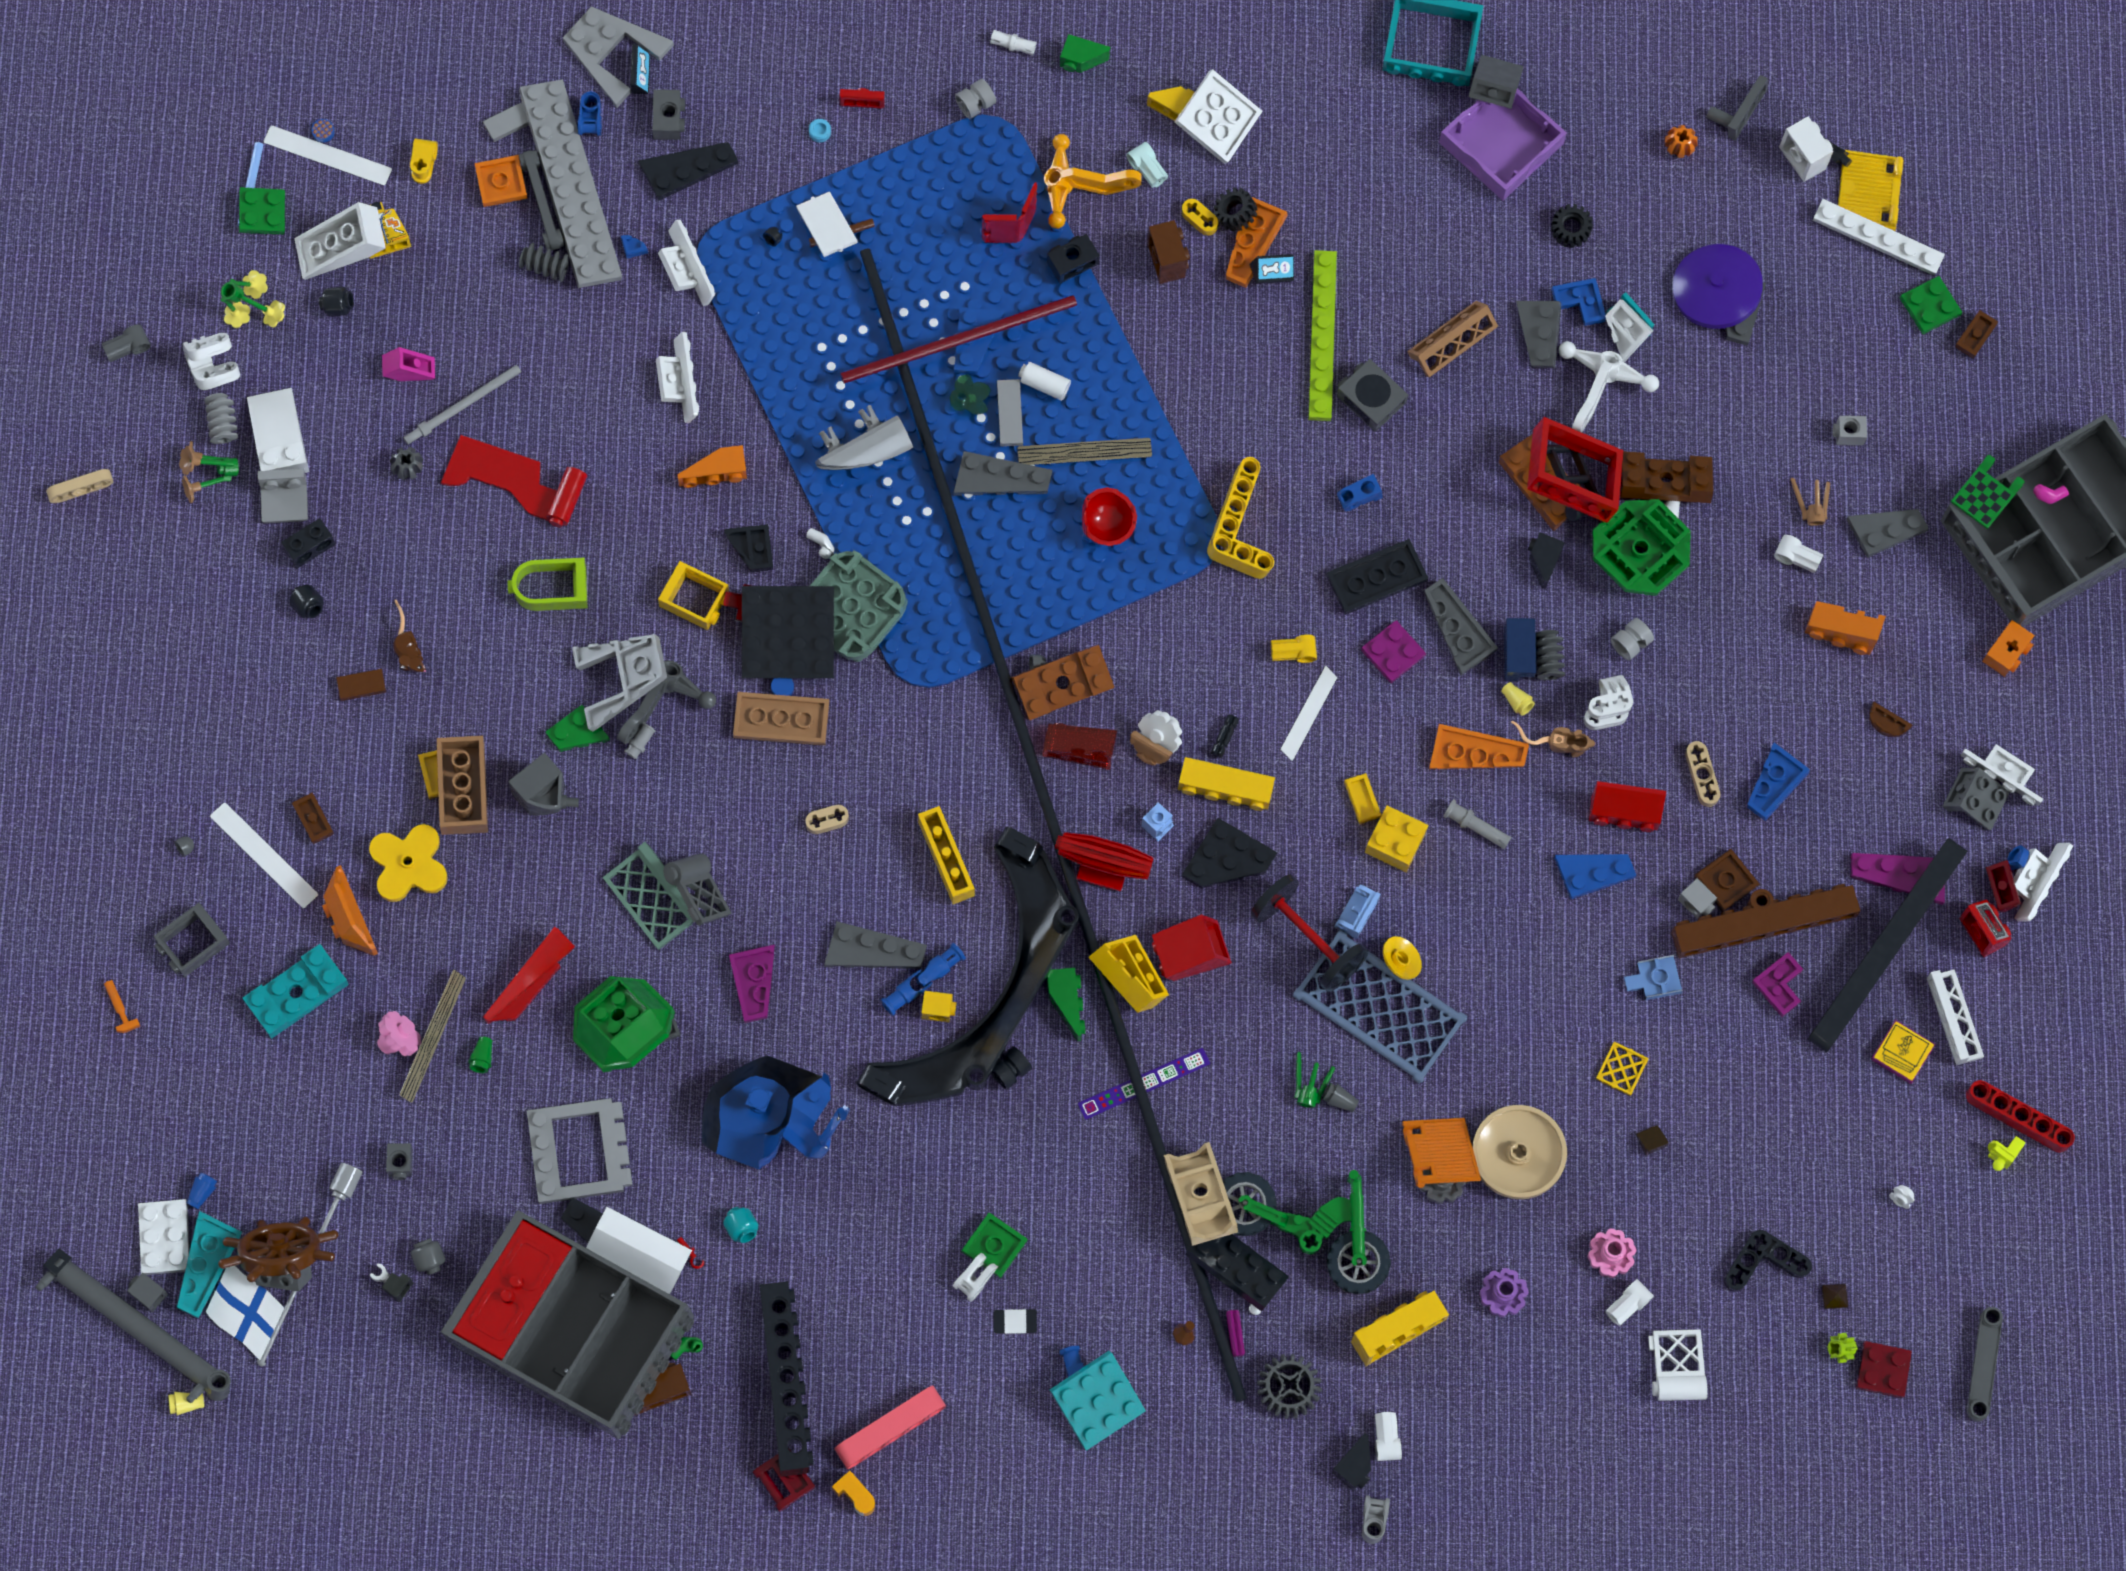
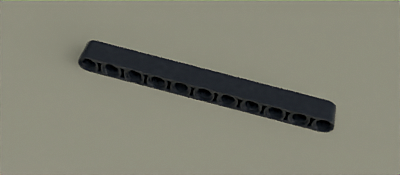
(1887, 945)

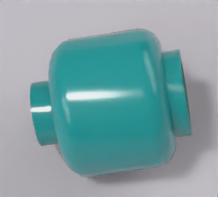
(741, 1224)

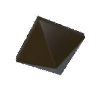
(1835, 1296)

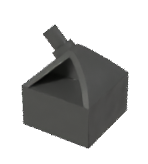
(541, 788)

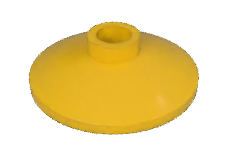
(1402, 958)

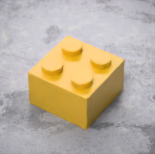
(1396, 838)

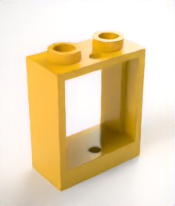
(673, 585)

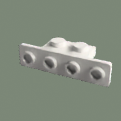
(684, 265)
(676, 378)
(2006, 769)
(2036, 878)

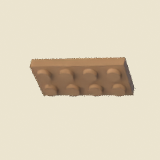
(781, 718)

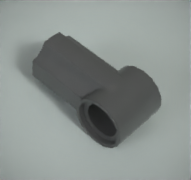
(131, 341)

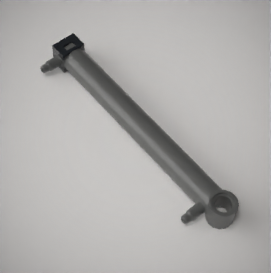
(62, 1270)

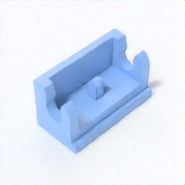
(1357, 911)

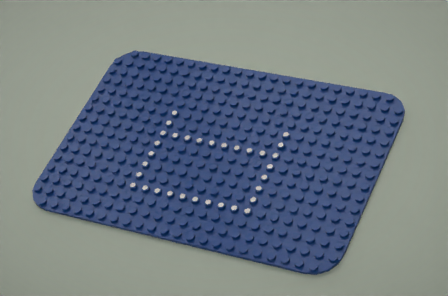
(814, 316)

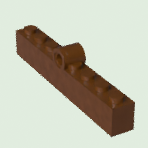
(1765, 921)

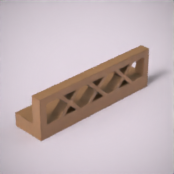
(1448, 332)

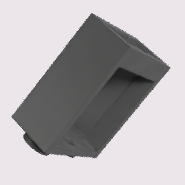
(180, 924)

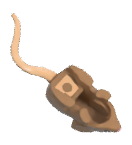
(1563, 741)

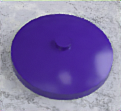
(1717, 286)

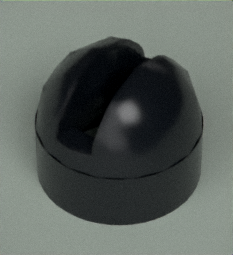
(772, 236)

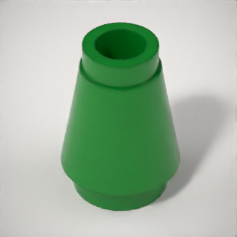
(481, 1056)

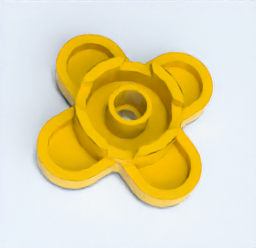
(423, 871)

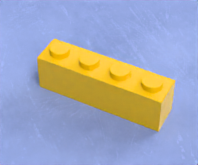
(1226, 783)
(946, 855)

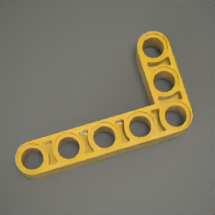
(1233, 520)

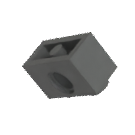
(668, 127)

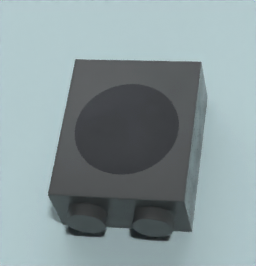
(1371, 394)

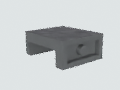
(1496, 81)

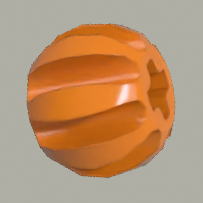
(1674, 139)

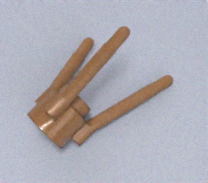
(1816, 512)

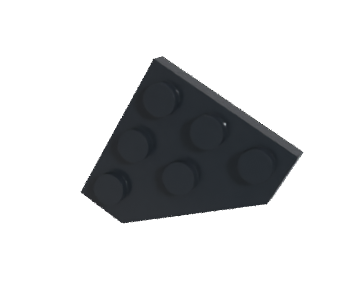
(1227, 857)

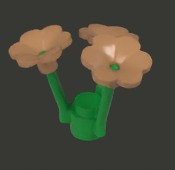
(189, 458)

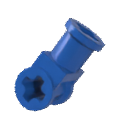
(1071, 1359)

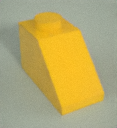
(1169, 101)

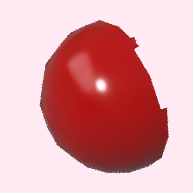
(1108, 517)

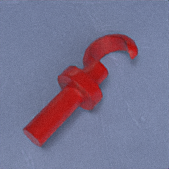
(681, 1241)

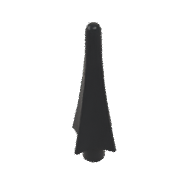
(1840, 155)

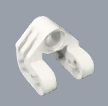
(199, 360)
(1613, 701)

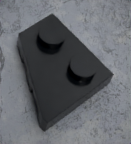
(752, 546)

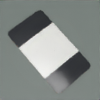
(1015, 1321)

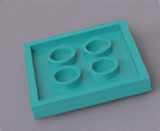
(1097, 1400)

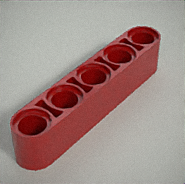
(2031, 1115)

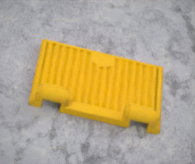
(1869, 188)

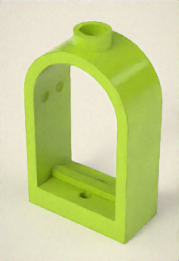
(579, 600)

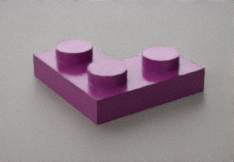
(1774, 987)

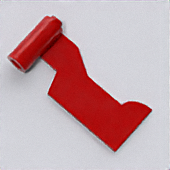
(518, 476)

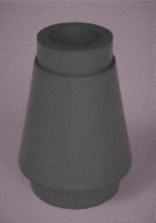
(1340, 1098)

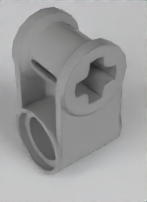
(1375, 1514)

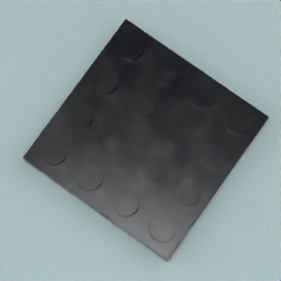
(787, 631)

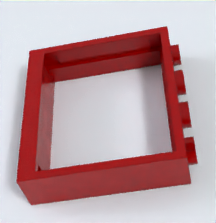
(1564, 491)

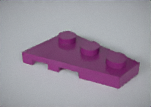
(753, 981)

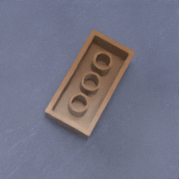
(462, 785)

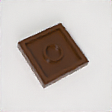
(1727, 879)

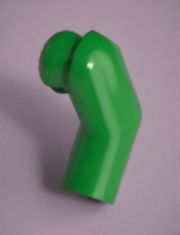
(688, 1344)

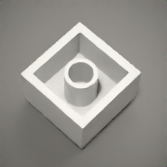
(1806, 148)

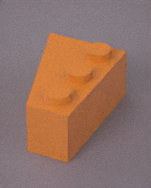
(1844, 628)

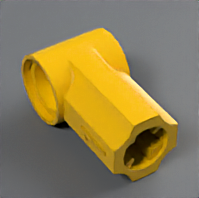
(1300, 649)

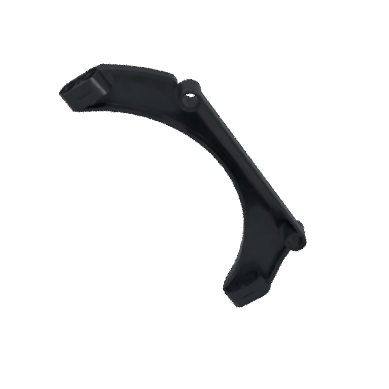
(1041, 939)

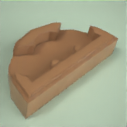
(1149, 751)

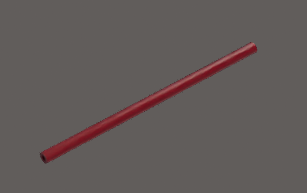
(958, 339)

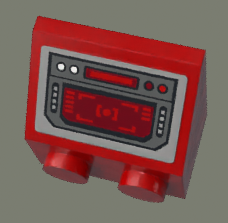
(1985, 927)

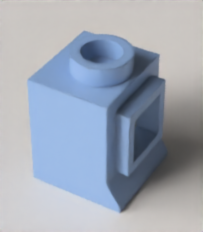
(1157, 821)

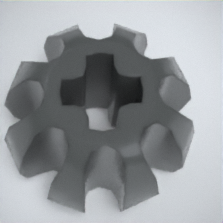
(402, 459)

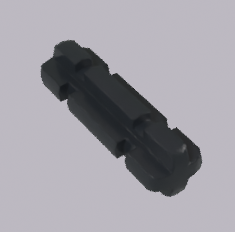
(1224, 736)

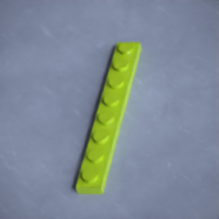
(1322, 335)

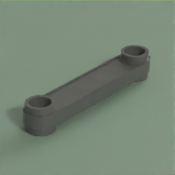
(530, 162)
(1984, 1364)

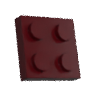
(1884, 1369)

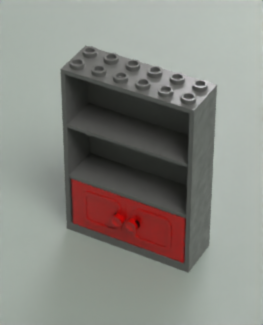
(568, 1324)

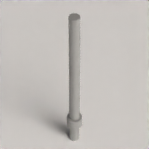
(425, 428)

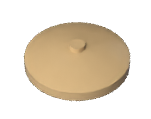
(1519, 1152)

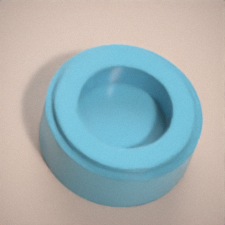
(819, 130)

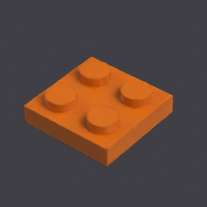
(501, 181)

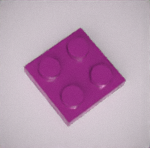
(1393, 651)

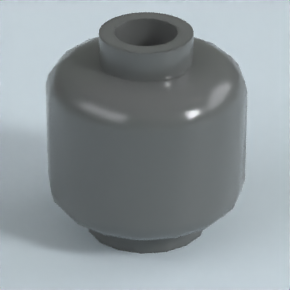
(427, 1256)

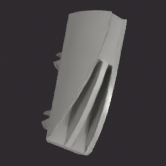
(876, 445)

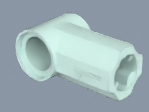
(1144, 160)

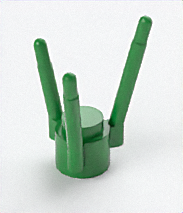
(1307, 1096)

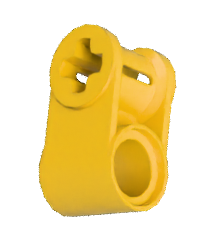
(422, 160)

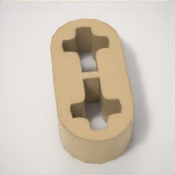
(829, 824)

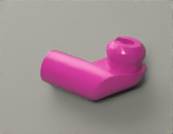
(2048, 495)

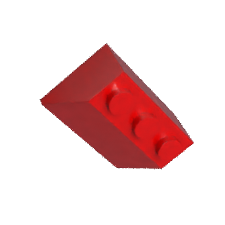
(1627, 806)

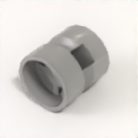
(977, 97)
(1635, 636)

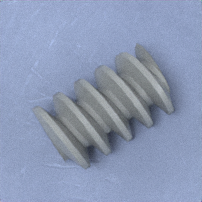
(219, 418)

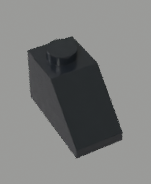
(1544, 556)
(1355, 1465)

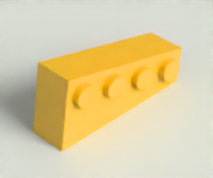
(1399, 1327)

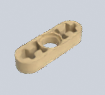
(79, 486)
(1701, 791)

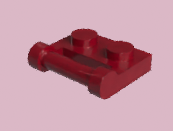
(795, 1484)

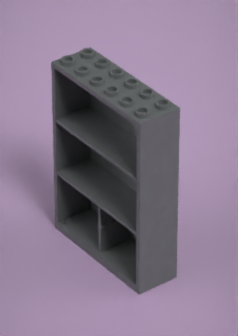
(2052, 552)

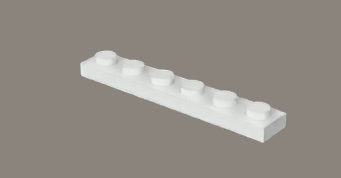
(1878, 237)

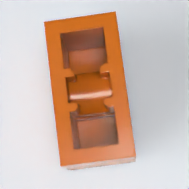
(2000, 658)

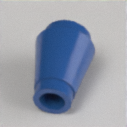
(201, 1190)

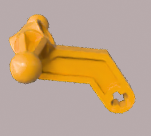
(1063, 179)

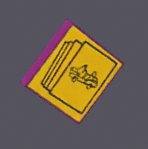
(1903, 1052)

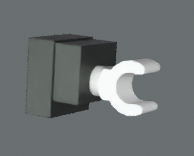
(393, 1285)

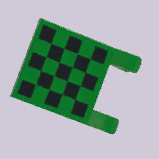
(1984, 496)

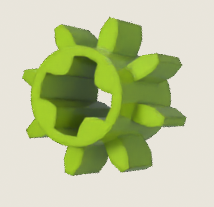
(1842, 1347)

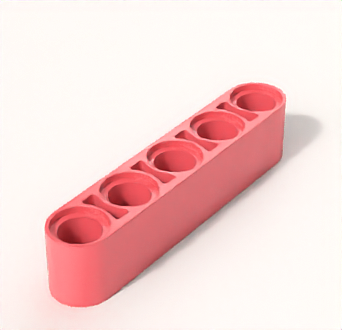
(890, 1427)

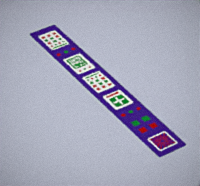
(1151, 1079)

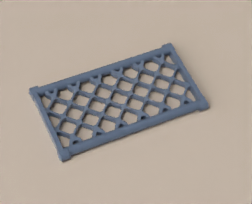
(1366, 1038)

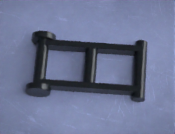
(1584, 477)

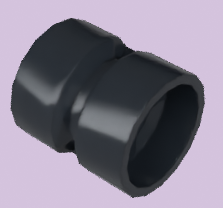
(1010, 1067)

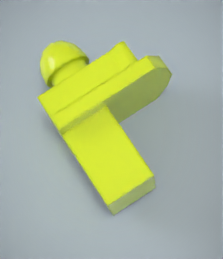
(2003, 1155)

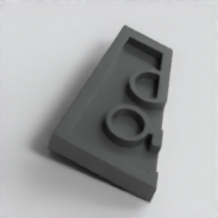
(1884, 530)

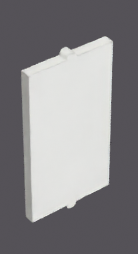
(826, 224)

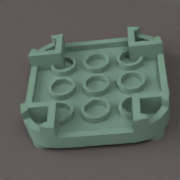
(864, 603)

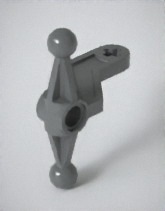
(676, 682)

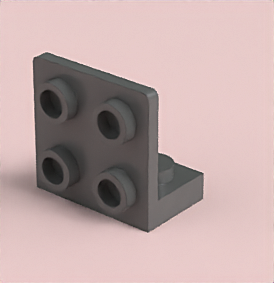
(1977, 796)

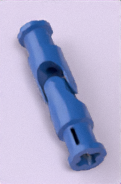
(936, 969)

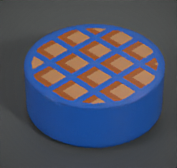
(323, 130)

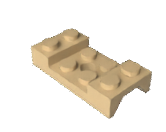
(1206, 1215)

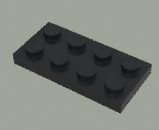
(1377, 576)
(1239, 1269)

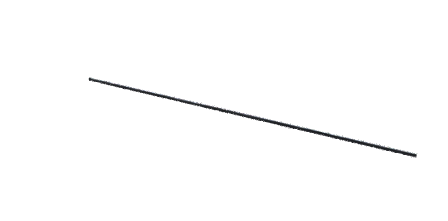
(1049, 814)

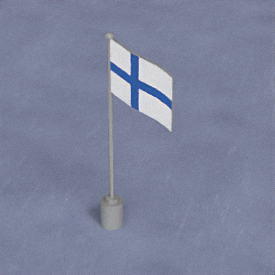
(249, 1309)

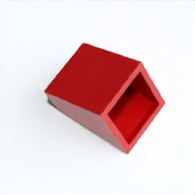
(1190, 948)

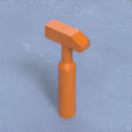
(120, 1009)

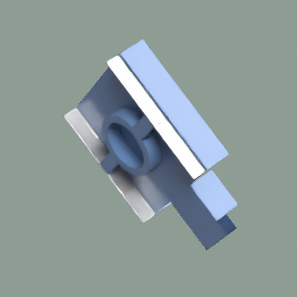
(1657, 977)

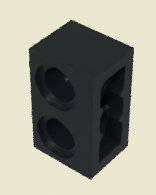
(308, 543)

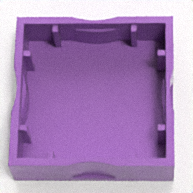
(1502, 143)

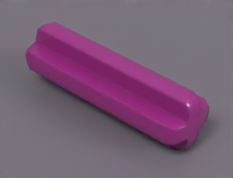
(1235, 1333)

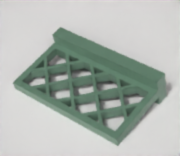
(656, 866)

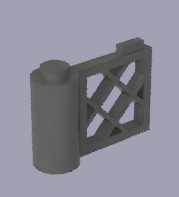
(691, 873)

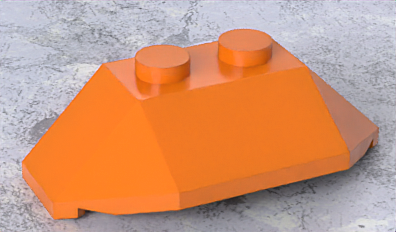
(346, 914)

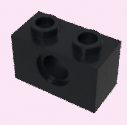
(1066, 268)

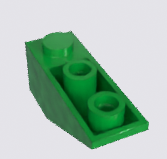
(1063, 995)

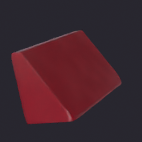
(2003, 886)

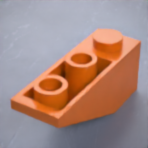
(719, 466)

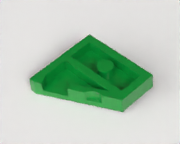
(574, 732)

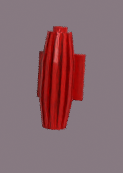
(1104, 860)

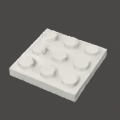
(1218, 116)

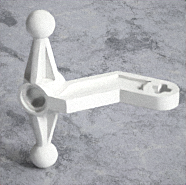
(1608, 368)

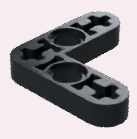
(1766, 1251)

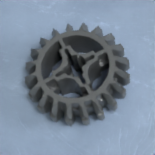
(1296, 1394)

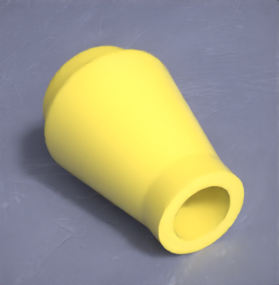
(1518, 699)
(179, 1404)

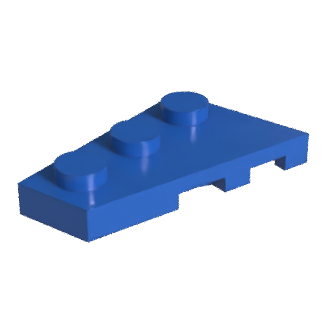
(971, 354)
(1777, 781)
(1593, 872)

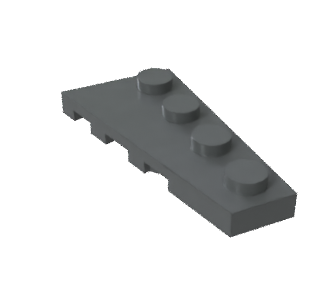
(988, 474)
(1460, 630)
(862, 947)

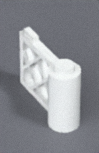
(1678, 1384)

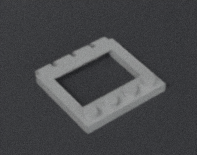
(545, 1152)

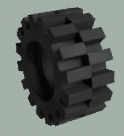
(1230, 200)
(1575, 214)

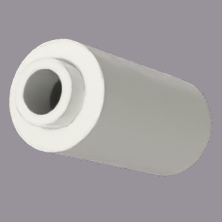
(1044, 380)

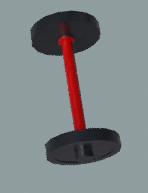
(1276, 899)

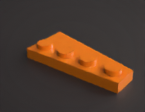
(1254, 241)
(1469, 749)

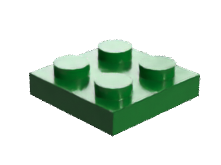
(261, 210)
(1931, 305)
(996, 1242)

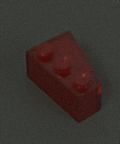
(1080, 745)

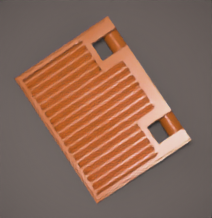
(1443, 1149)

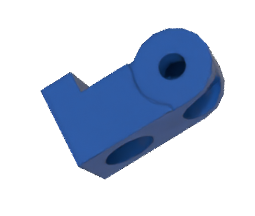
(1360, 493)

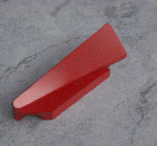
(530, 978)

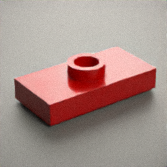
(862, 98)

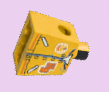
(393, 231)

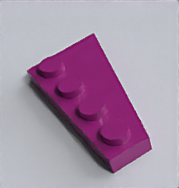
(1891, 871)

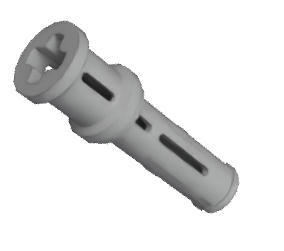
(1467, 819)

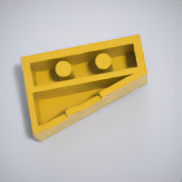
(1130, 972)

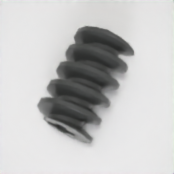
(544, 262)
(1548, 655)

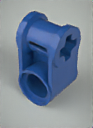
(590, 118)

